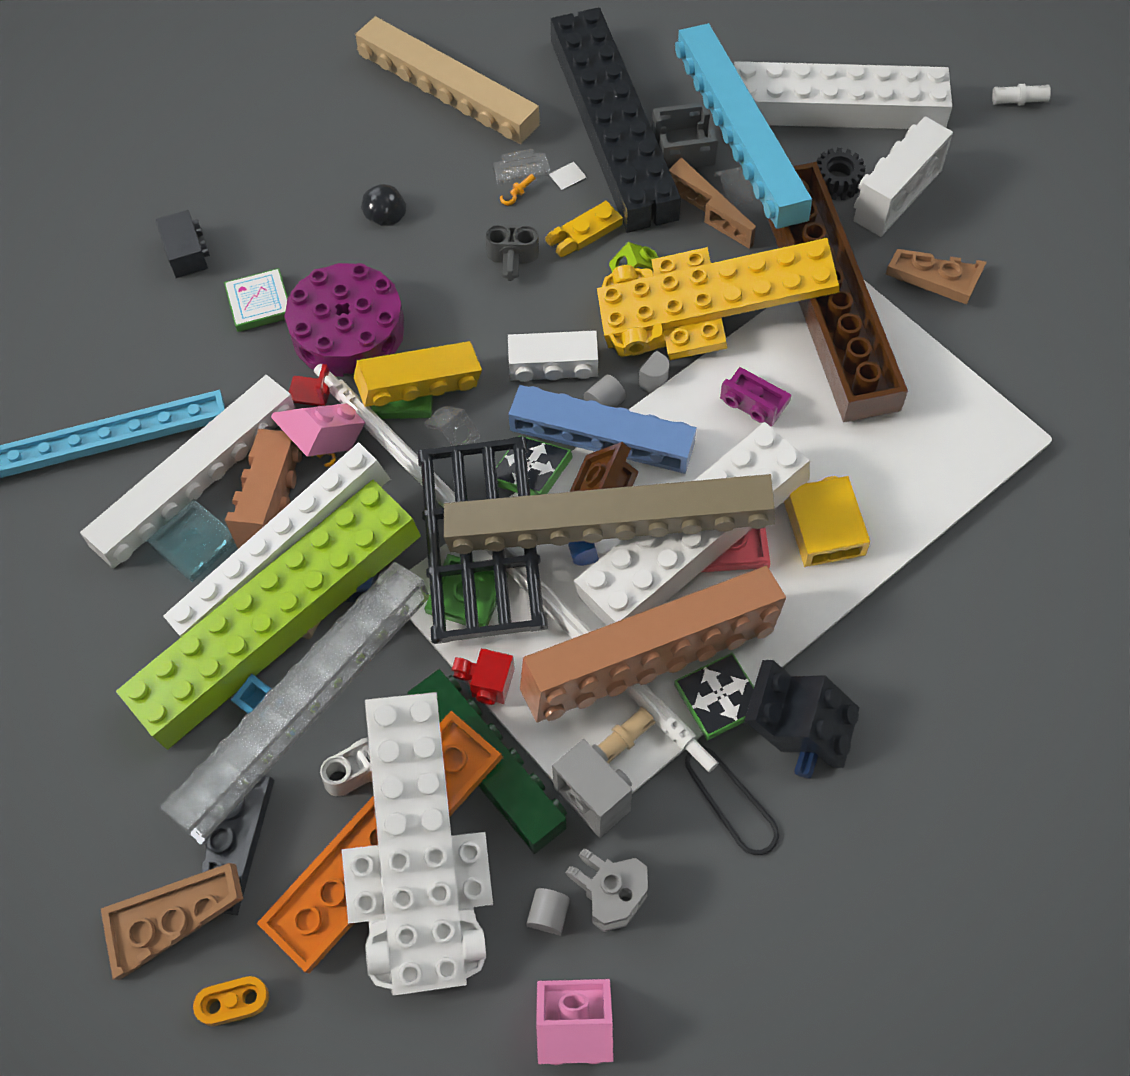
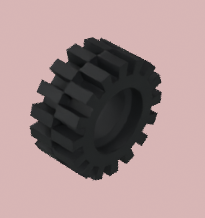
(844, 163)

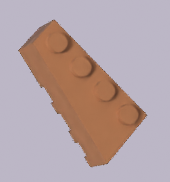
(264, 484)

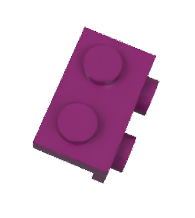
(754, 396)

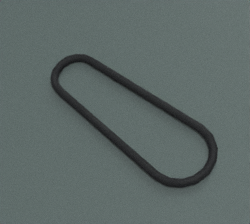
(721, 815)

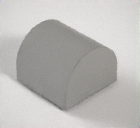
(654, 372)
(607, 392)
(548, 911)

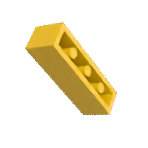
(417, 374)

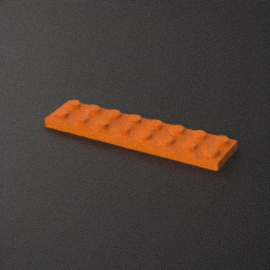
(314, 909)

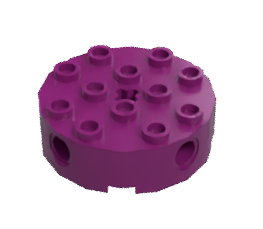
(344, 317)

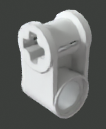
(353, 763)

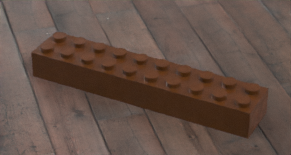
(845, 323)

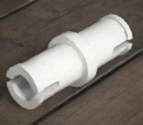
(1021, 94)

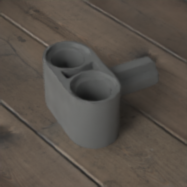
(512, 246)

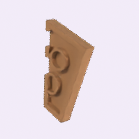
(943, 277)

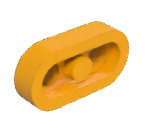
(232, 1001)

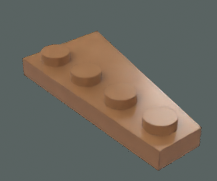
(162, 917)

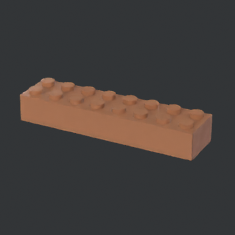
(650, 644)

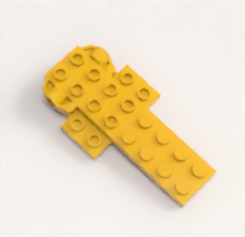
(688, 296)

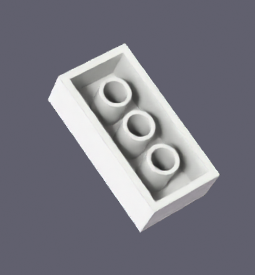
(902, 176)

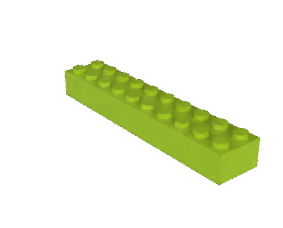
(268, 614)

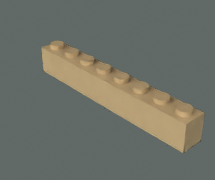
(448, 80)

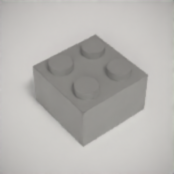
(592, 787)

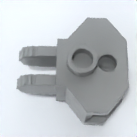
(609, 885)

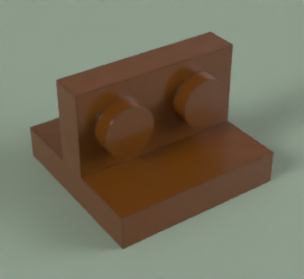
(605, 469)

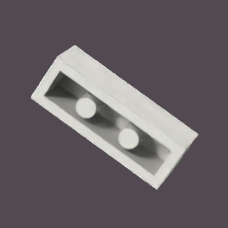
(553, 355)

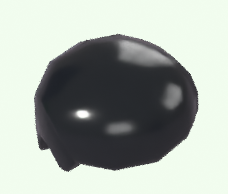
(383, 204)

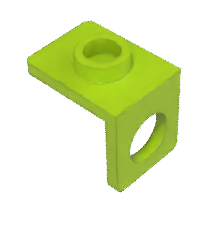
(636, 256)

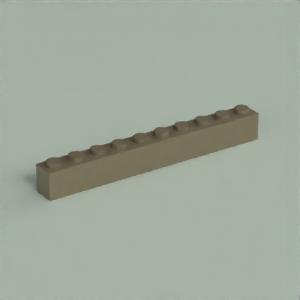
(609, 514)

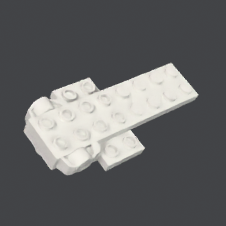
(419, 878)

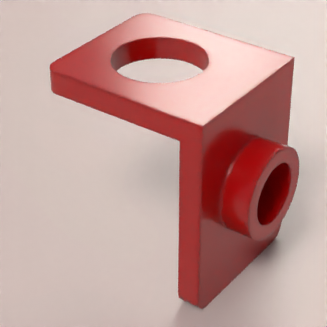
(310, 390)

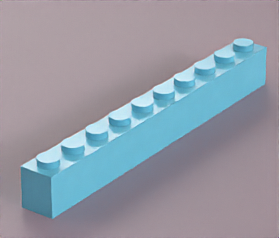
(744, 127)

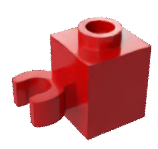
(488, 676)

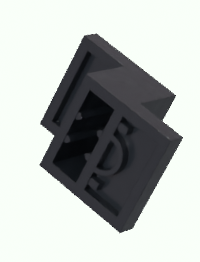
(802, 713)

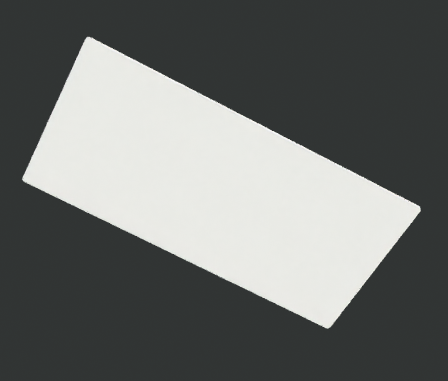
(907, 469)

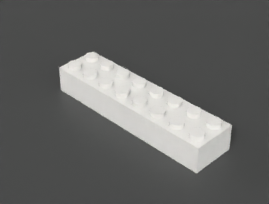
(848, 94)
(652, 569)

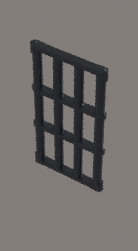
(467, 566)

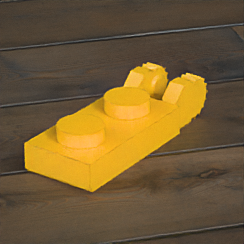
(584, 229)

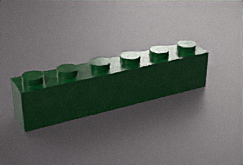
(508, 785)

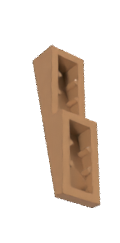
(717, 209)

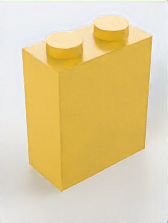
(827, 521)

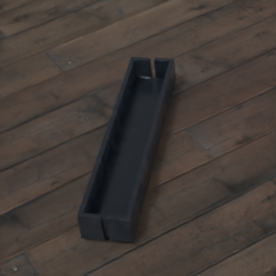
(614, 120)

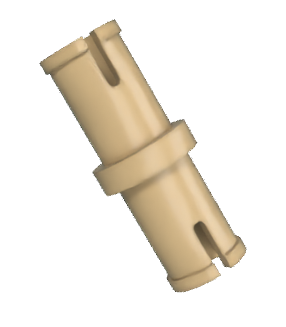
(626, 734)

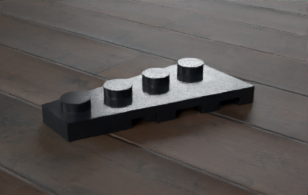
(238, 835)

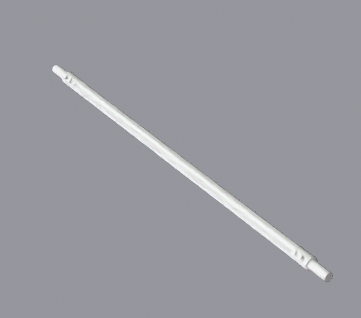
(551, 602)

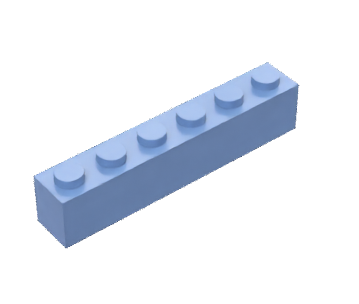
(600, 426)

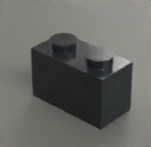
(182, 243)

